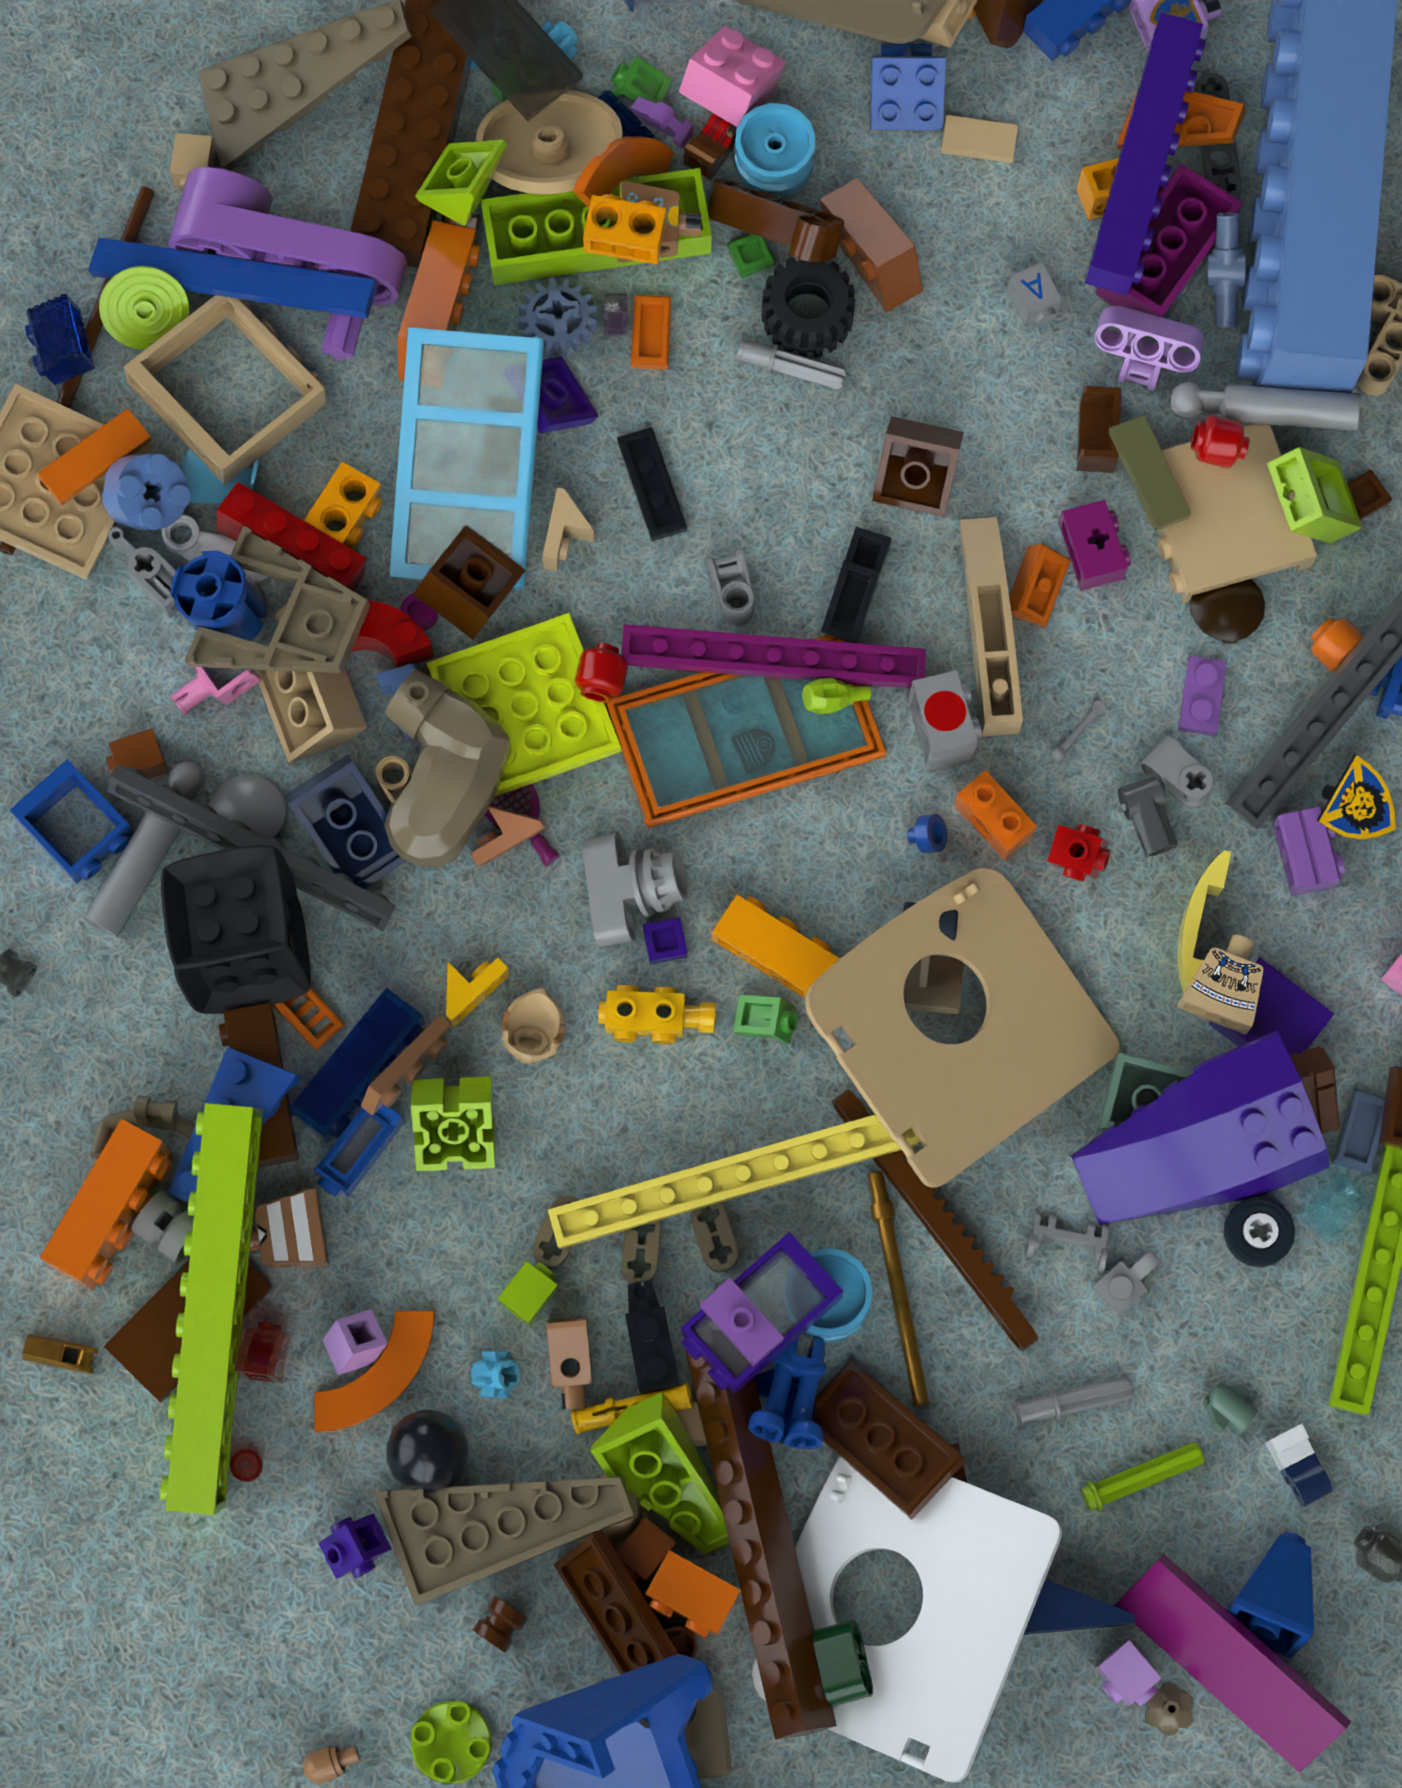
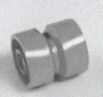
(153, 1218)

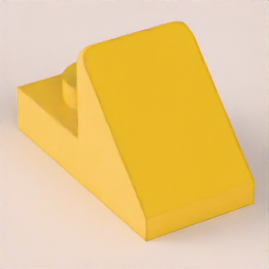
(465, 996)

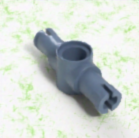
(1226, 269)

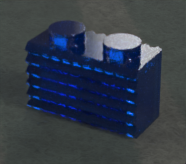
(59, 339)

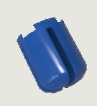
(219, 596)

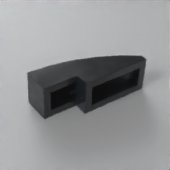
(856, 585)

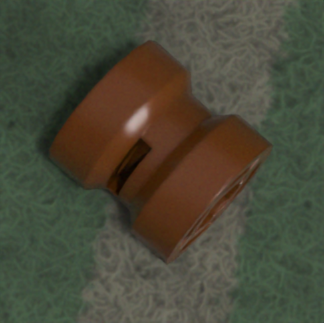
(498, 1626)
(683, 1639)

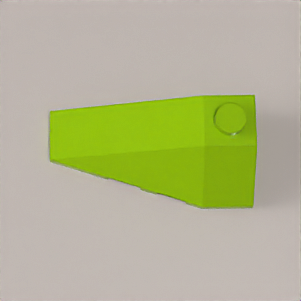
(664, 1471)

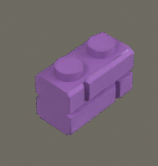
(1307, 852)

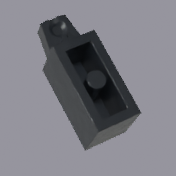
(649, 1339)

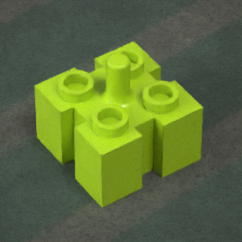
(453, 1123)

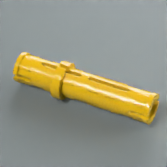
(605, 1414)

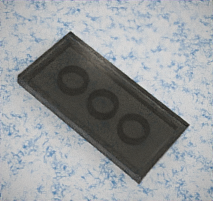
(510, 51)

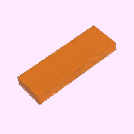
(94, 456)

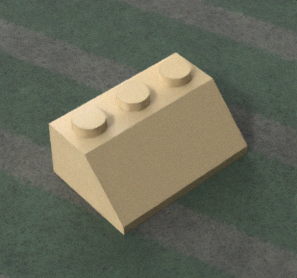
(311, 710)

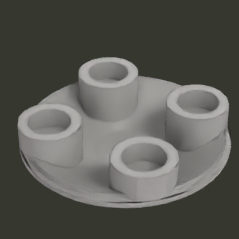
(252, 802)

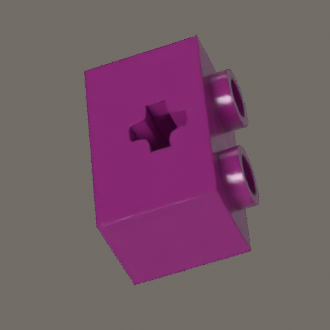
(1092, 565)

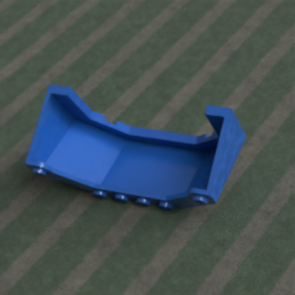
(596, 1736)

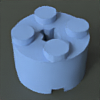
(125, 488)

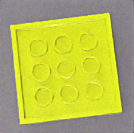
(532, 694)

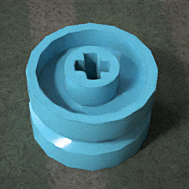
(774, 149)
(853, 1308)

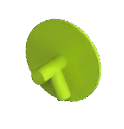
(142, 305)

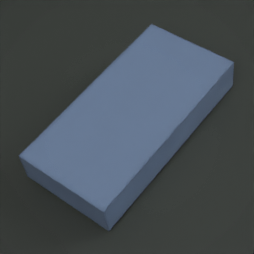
(1360, 1132)

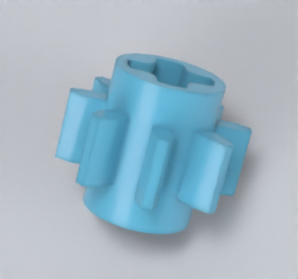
(563, 36)
(495, 1374)

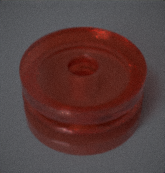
(238, 1460)

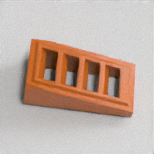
(304, 1030)

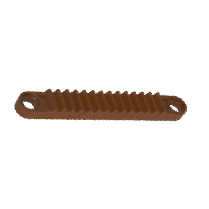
(947, 1234)

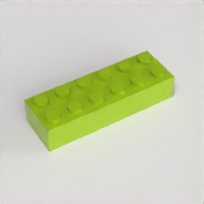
(544, 232)

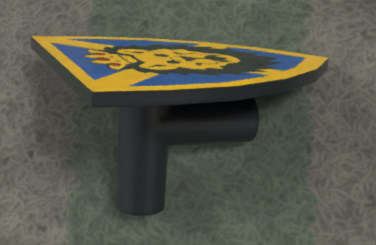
(1359, 803)

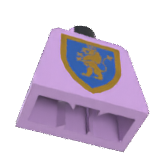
(1147, 12)

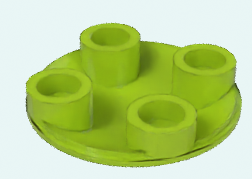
(451, 1742)

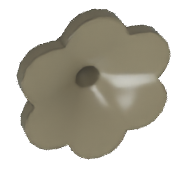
(1158, 1713)

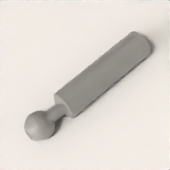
(1270, 405)
(141, 858)

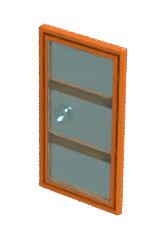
(732, 739)

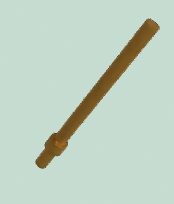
(883, 1212)

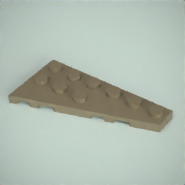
(287, 80)
(484, 1529)

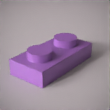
(1202, 695)

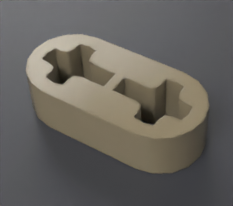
(546, 1235)
(725, 1235)
(650, 1256)

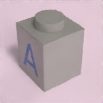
(1034, 295)

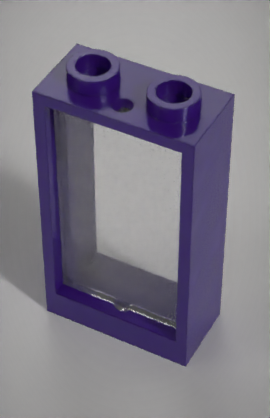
(787, 1290)

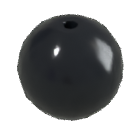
(427, 1451)

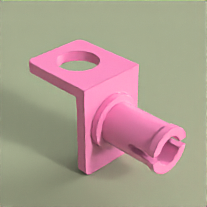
(206, 685)

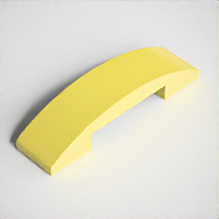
(1210, 883)

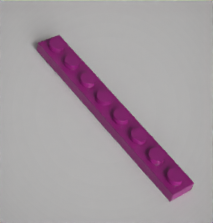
(772, 656)

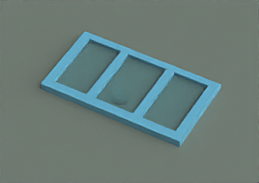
(465, 445)

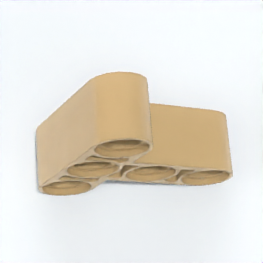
(1381, 355)

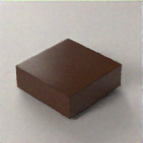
(1368, 494)

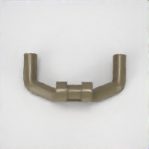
(145, 1113)

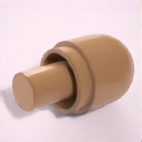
(329, 1763)

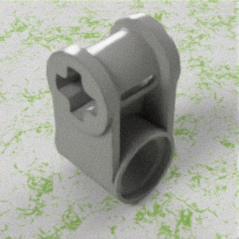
(731, 581)
(1176, 769)

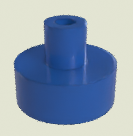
(929, 833)

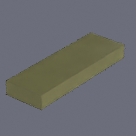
(1149, 472)

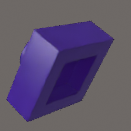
(665, 940)

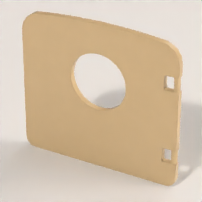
(970, 1095)

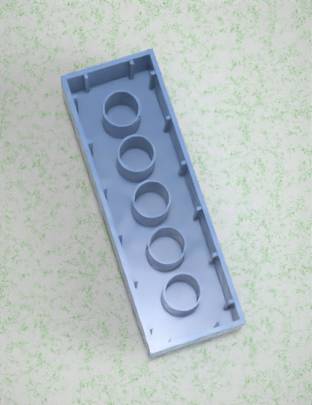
(1318, 194)

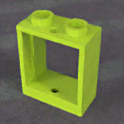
(1314, 481)

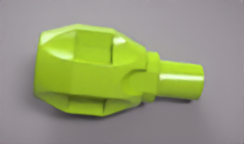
(832, 695)

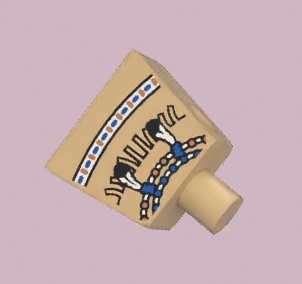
(1226, 987)

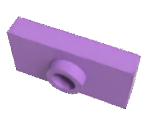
(741, 1322)

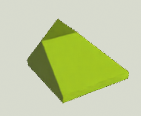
(461, 178)

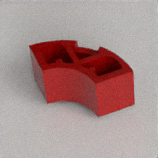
(393, 635)

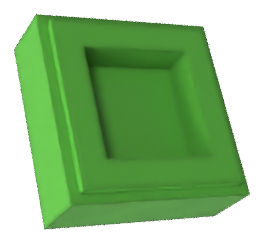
(750, 255)

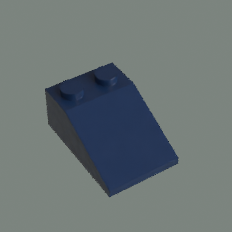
(346, 823)
(1068, 1610)

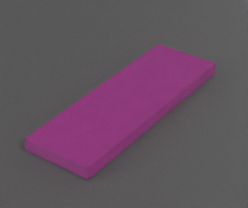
(1233, 1663)

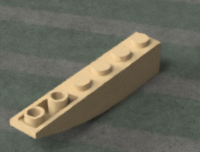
(991, 628)

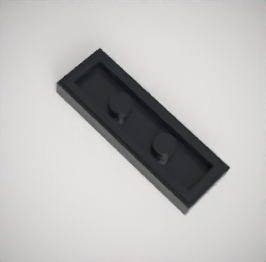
(651, 484)

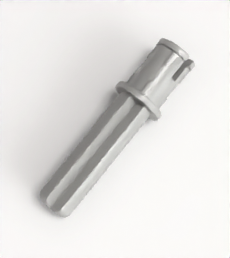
(791, 363)
(1073, 1400)

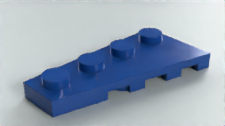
(238, 1082)

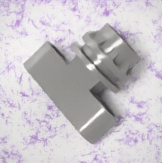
(649, 881)

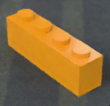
(772, 945)

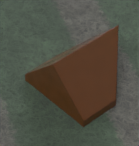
(1004, 19)

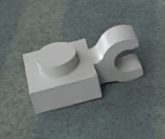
(1123, 1286)

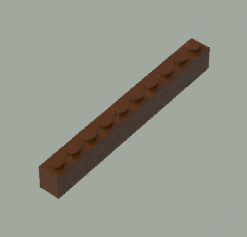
(763, 1557)

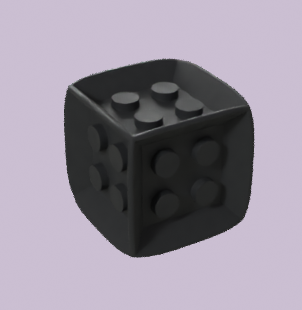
(235, 929)

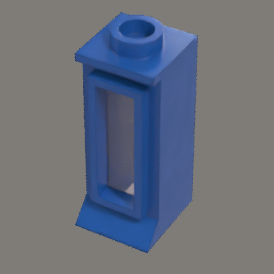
(357, 1150)

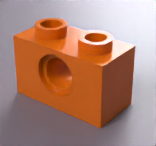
(995, 815)

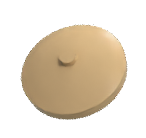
(554, 145)

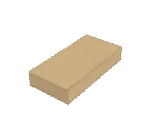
(979, 138)

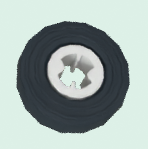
(1255, 1251)

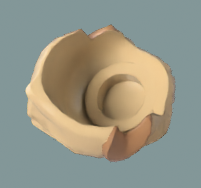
(533, 1027)

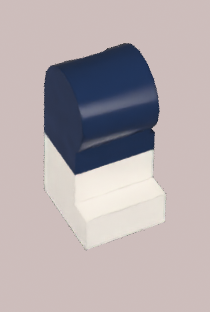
(1299, 1465)

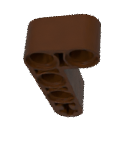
(807, 231)

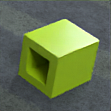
(529, 1292)

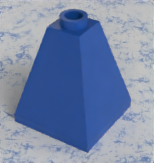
(1279, 1597)

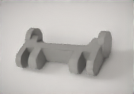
(1094, 1245)

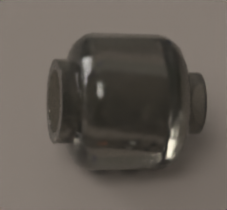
(1380, 1552)

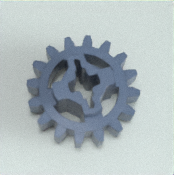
(562, 301)

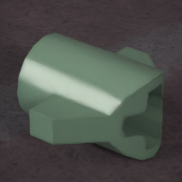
(1228, 1408)

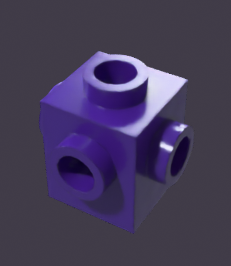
(354, 1546)

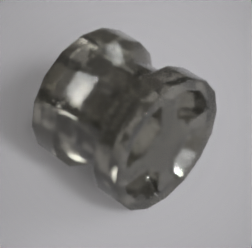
(15, 972)

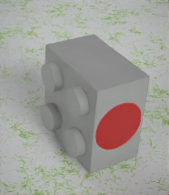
(943, 720)

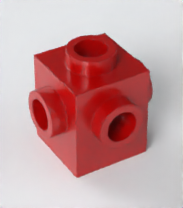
(1067, 846)

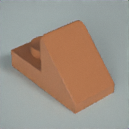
(515, 830)

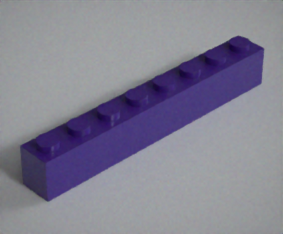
(1144, 154)

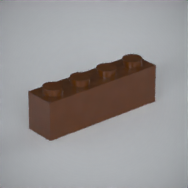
(254, 1033)

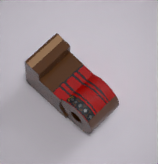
(711, 146)

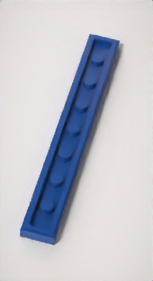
(241, 277)

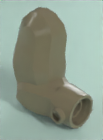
(453, 775)

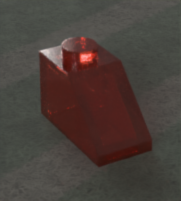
(263, 1353)

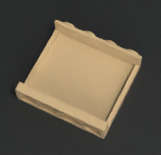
(1234, 520)

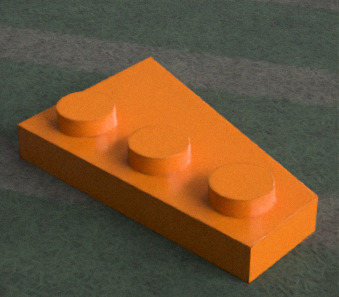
(1207, 121)

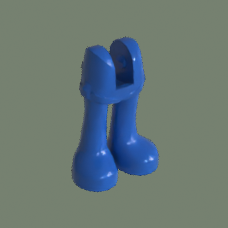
(770, 1422)

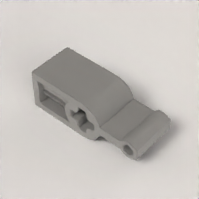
(155, 583)

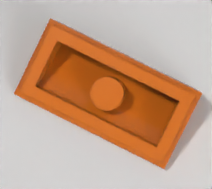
(1038, 584)

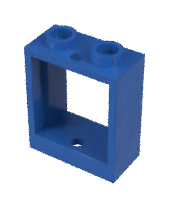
(47, 795)

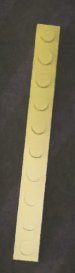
(722, 1180)

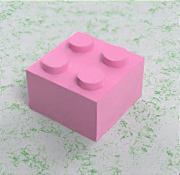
(731, 75)

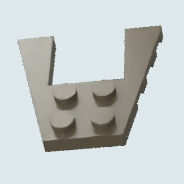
(313, 630)

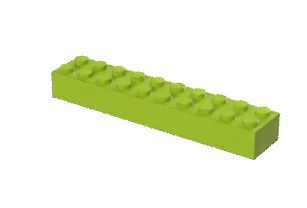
(213, 1309)

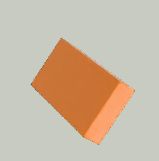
(651, 332)

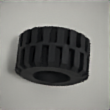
(804, 333)

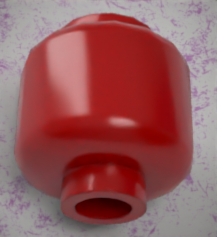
(1219, 441)
(601, 673)

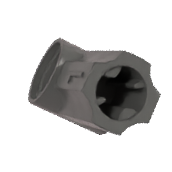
(1146, 809)

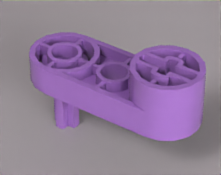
(231, 218)

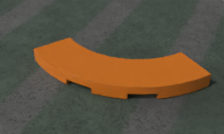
(620, 161)
(383, 1381)

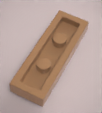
(406, 1066)

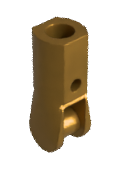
(54, 1353)

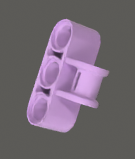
(1146, 358)

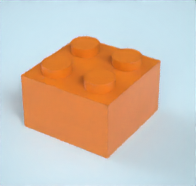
(691, 1594)

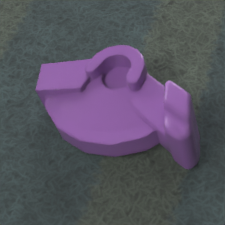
(662, 118)

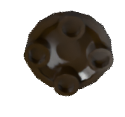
(1229, 611)

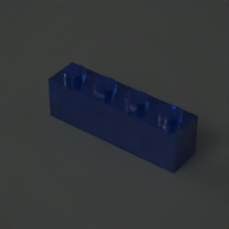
(355, 1064)

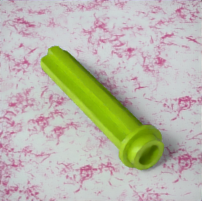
(1141, 1476)

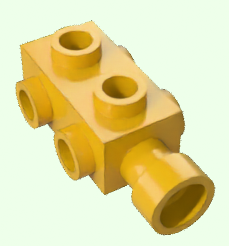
(644, 1015)

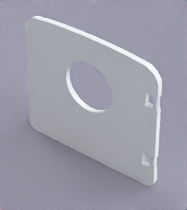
(979, 1581)

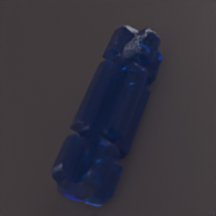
(630, 123)

